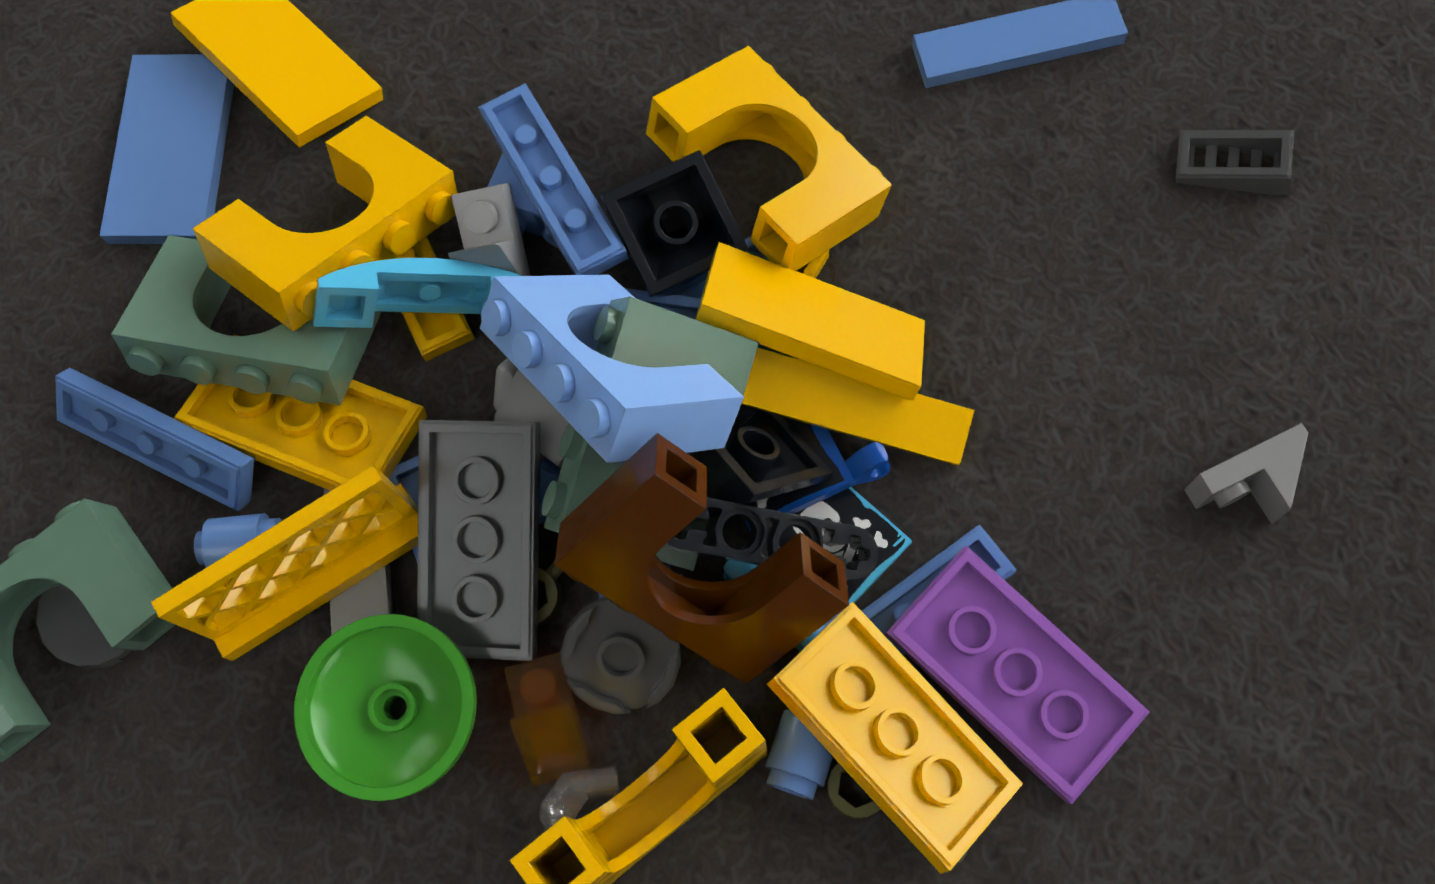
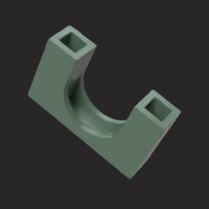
(171, 335)
(646, 338)
(107, 569)

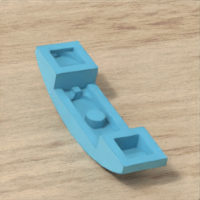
(402, 285)

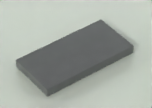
(480, 535)

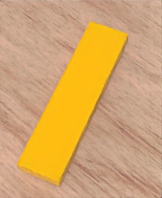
(856, 409)

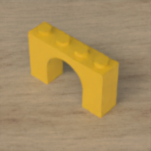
(751, 102)
(281, 267)
(708, 756)

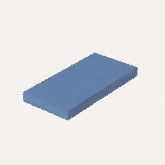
(167, 149)

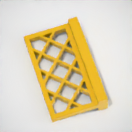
(296, 568)

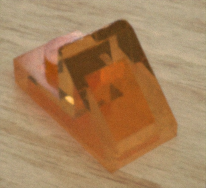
(546, 719)

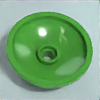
(347, 701)

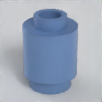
(227, 534)
(797, 759)

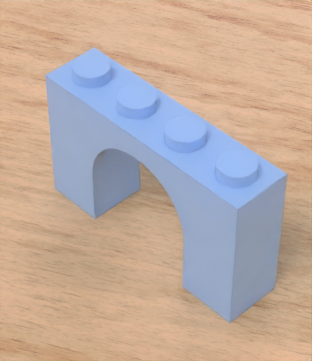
(615, 406)

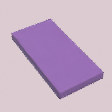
(1017, 674)

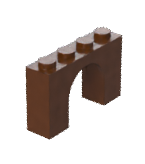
(731, 623)

